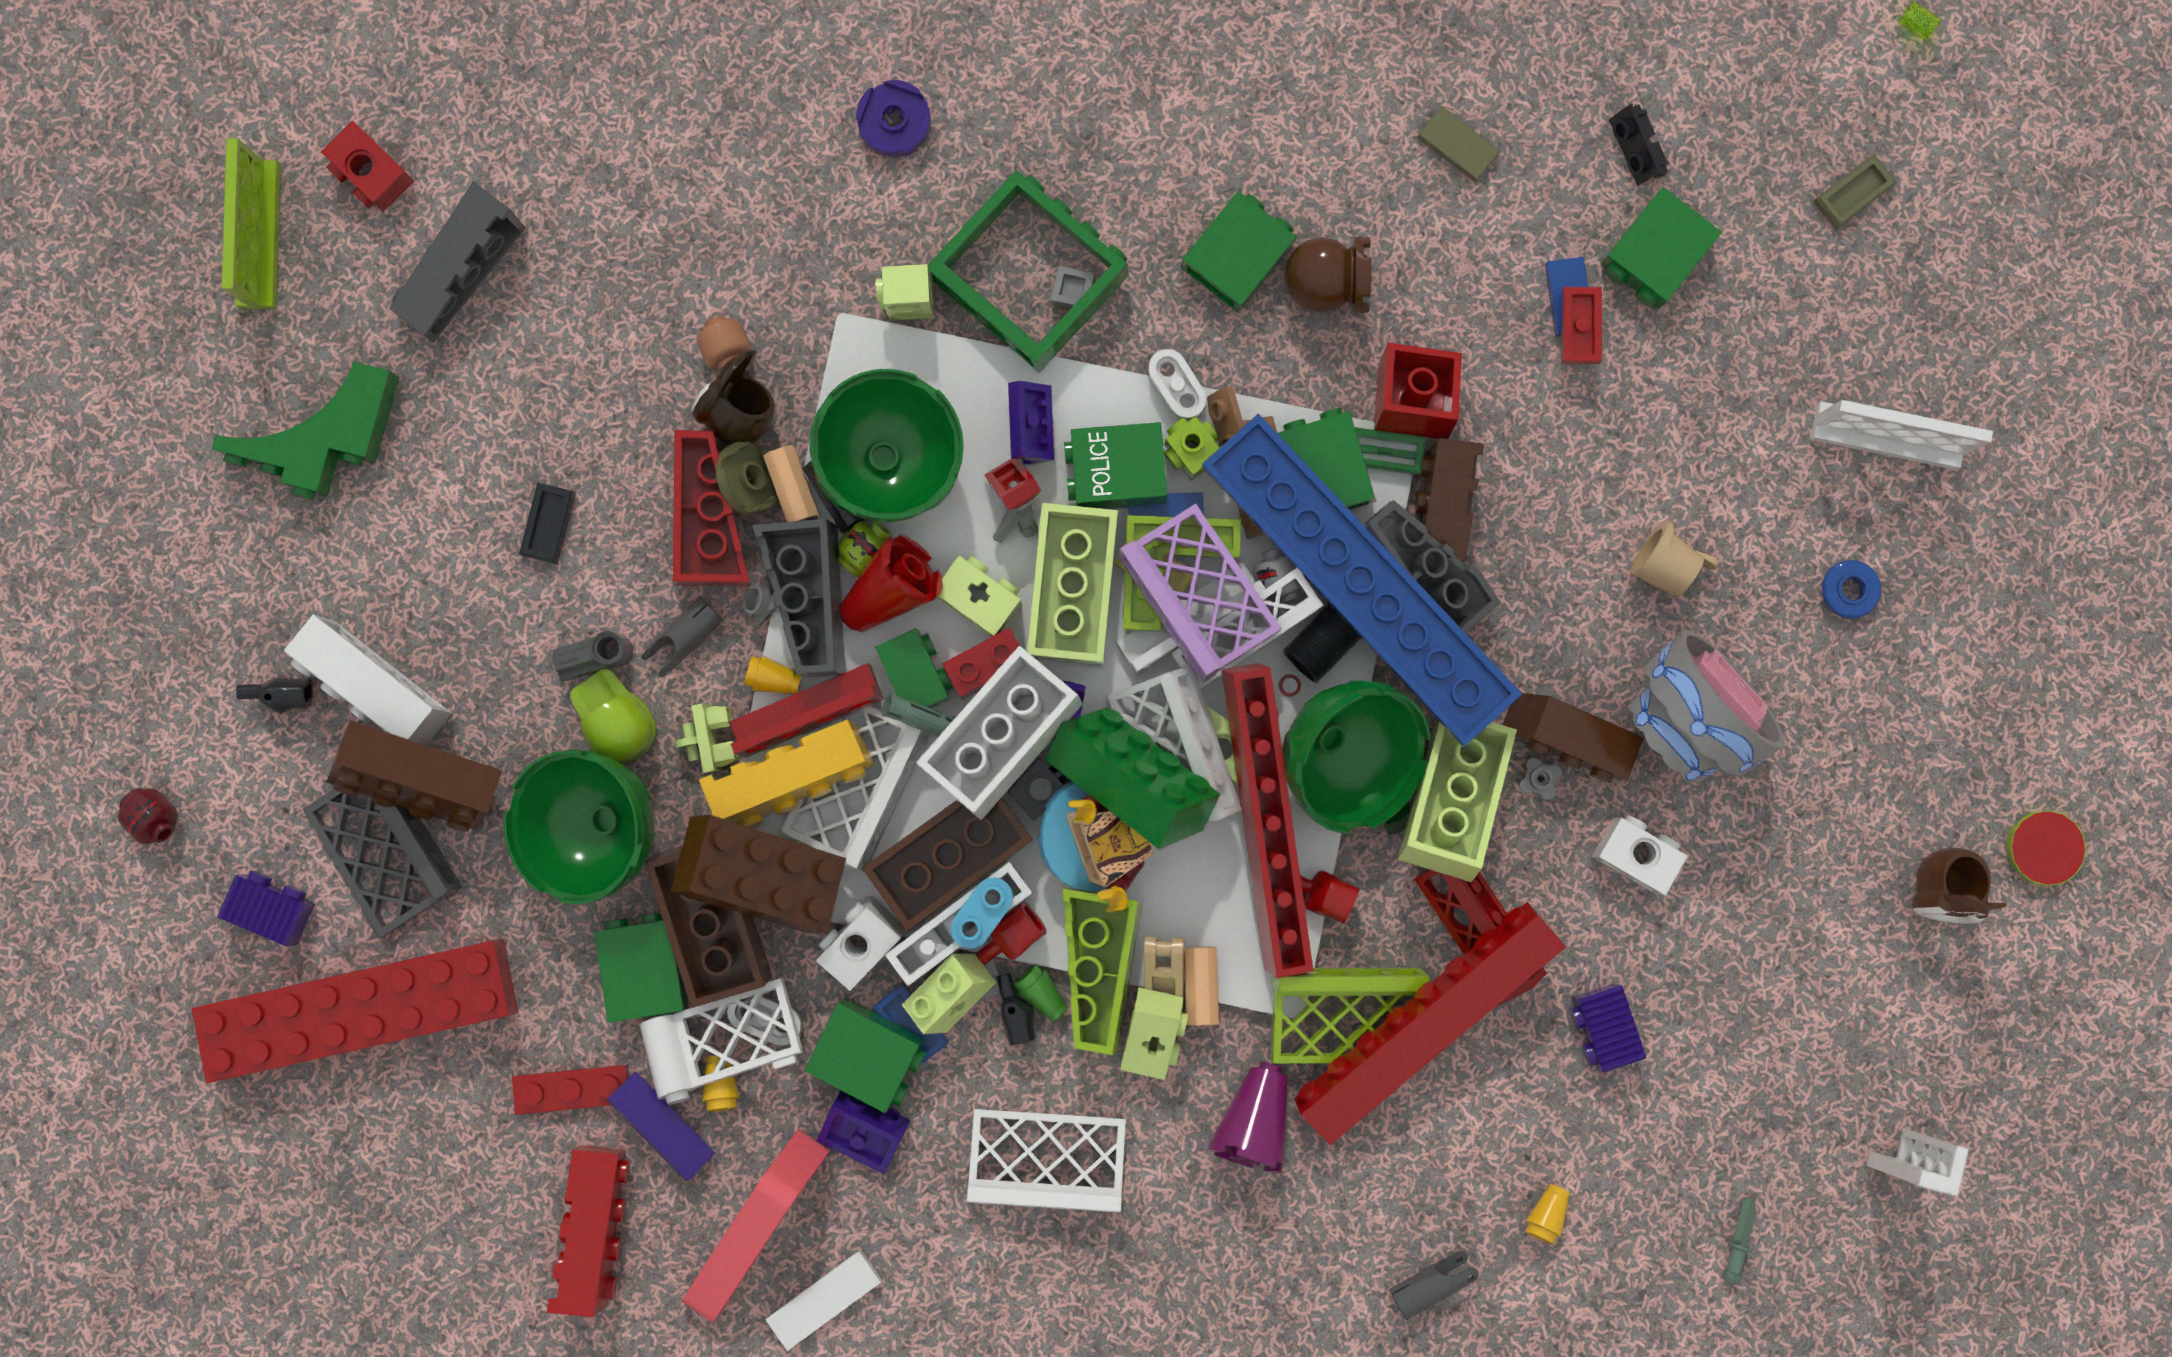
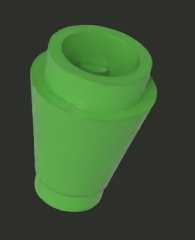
(1040, 992)

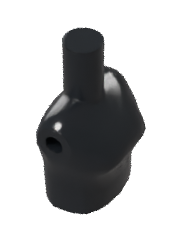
(279, 693)
(1019, 1021)

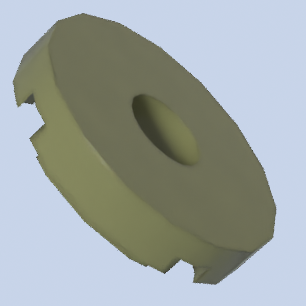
(733, 482)

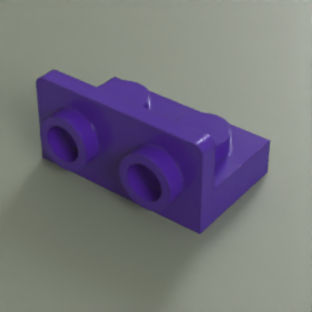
(1031, 422)
(863, 1131)

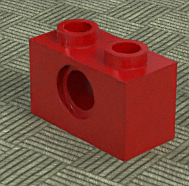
(350, 152)
(978, 664)

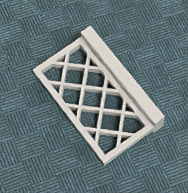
(1896, 433)
(1197, 736)
(879, 804)
(1046, 1195)

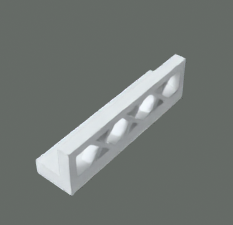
(1286, 621)
(1148, 647)
(1924, 1162)

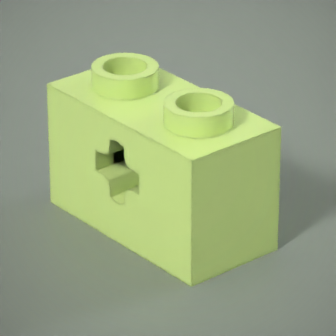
(988, 615)
(949, 993)
(1152, 1034)

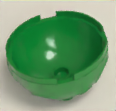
(886, 446)
(1355, 755)
(578, 825)

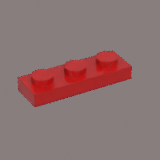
(566, 1089)

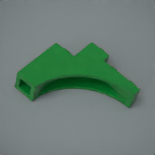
(310, 451)

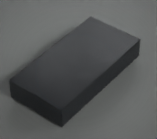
(547, 523)

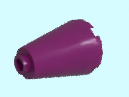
(1255, 1121)

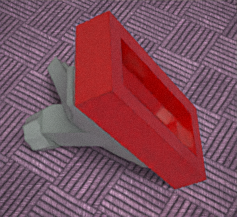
(1017, 491)

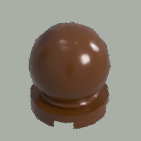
(1328, 274)

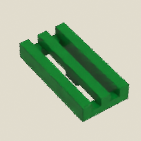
(1393, 437)

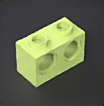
(905, 292)

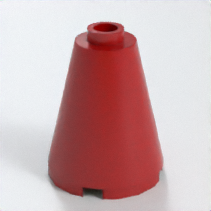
(891, 585)

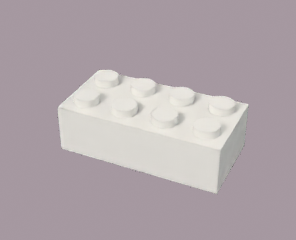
(365, 680)
(1000, 732)

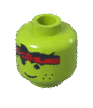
(860, 545)

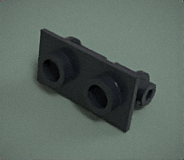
(1632, 131)

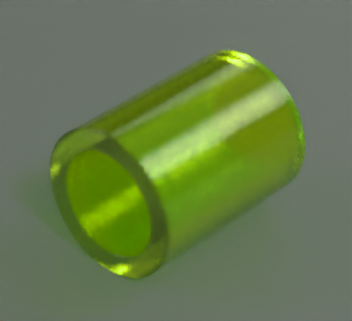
(1919, 20)

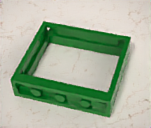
(1033, 353)

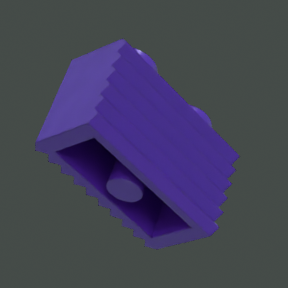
(266, 909)
(1607, 1028)

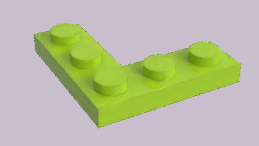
(1137, 611)

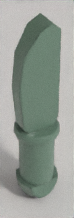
(1738, 1249)

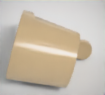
(1669, 562)

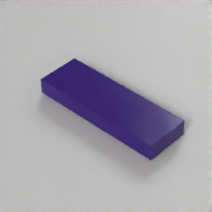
(660, 1126)

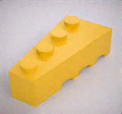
(789, 775)

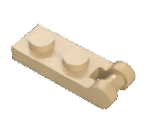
(1164, 976)

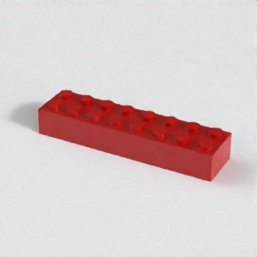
(354, 1010)

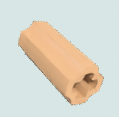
(791, 484)
(1201, 985)

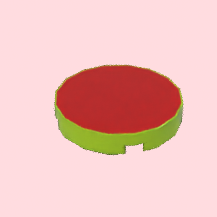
(2046, 848)

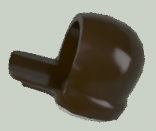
(735, 403)

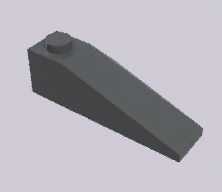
(1446, 578)

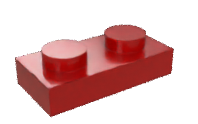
(1581, 325)

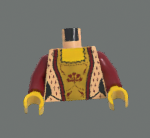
(1108, 849)

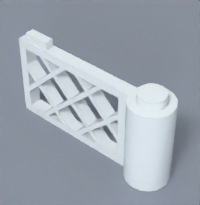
(672, 1052)

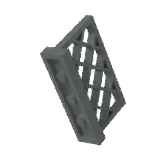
(412, 839)

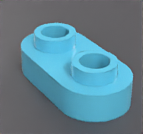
(981, 912)

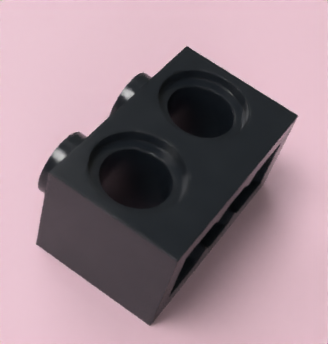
(1021, 788)

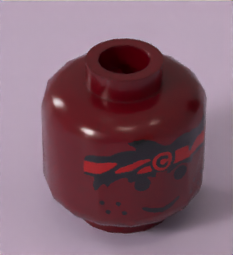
(147, 816)

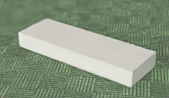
(823, 1300)

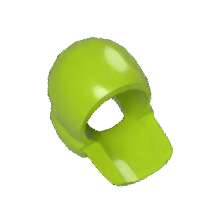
(613, 718)

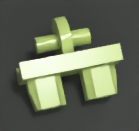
(707, 721)

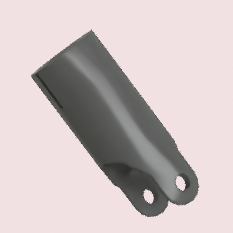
(686, 633)
(1432, 1285)

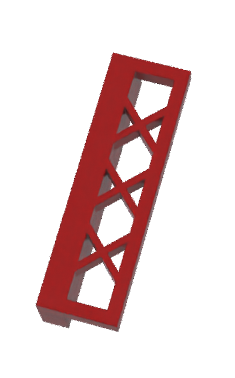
(805, 711)
(1481, 907)

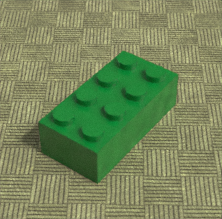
(1133, 777)

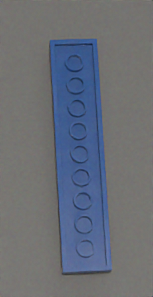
(1361, 580)

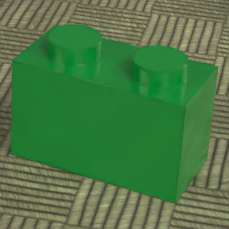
(912, 670)

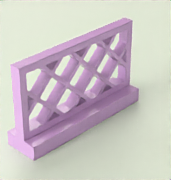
(1173, 613)

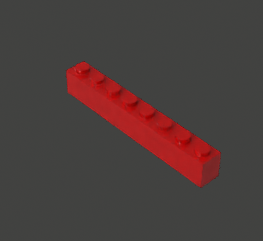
(1267, 819)
(1428, 1022)

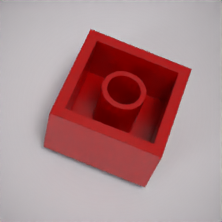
(1418, 391)

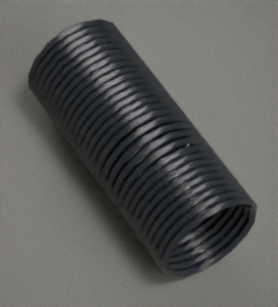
(1321, 644)

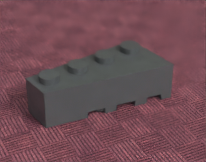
(457, 262)
(807, 591)

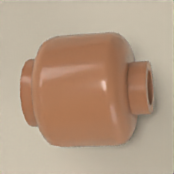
(721, 341)

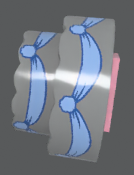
(1703, 712)

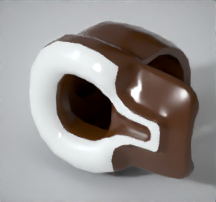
(1954, 887)

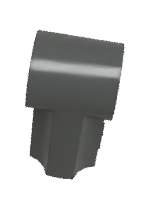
(590, 656)

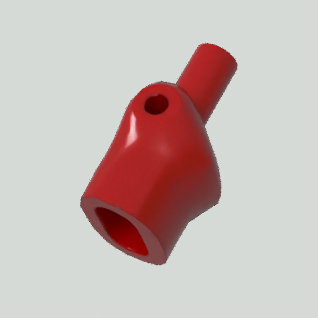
(1329, 896)
(1013, 934)

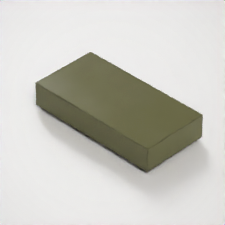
(1458, 144)
(1855, 191)

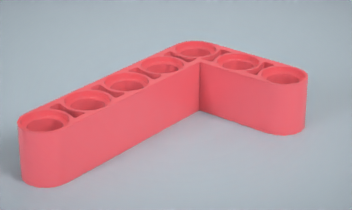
(755, 1225)

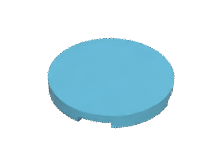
(1058, 844)

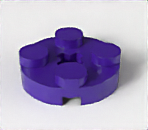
(883, 100)

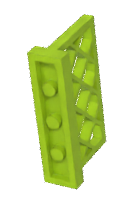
(250, 227)
(1339, 983)

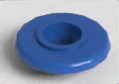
(1869, 589)

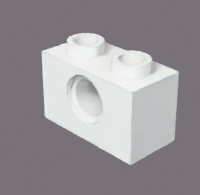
(1617, 853)
(850, 962)

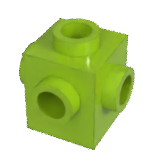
(1190, 432)

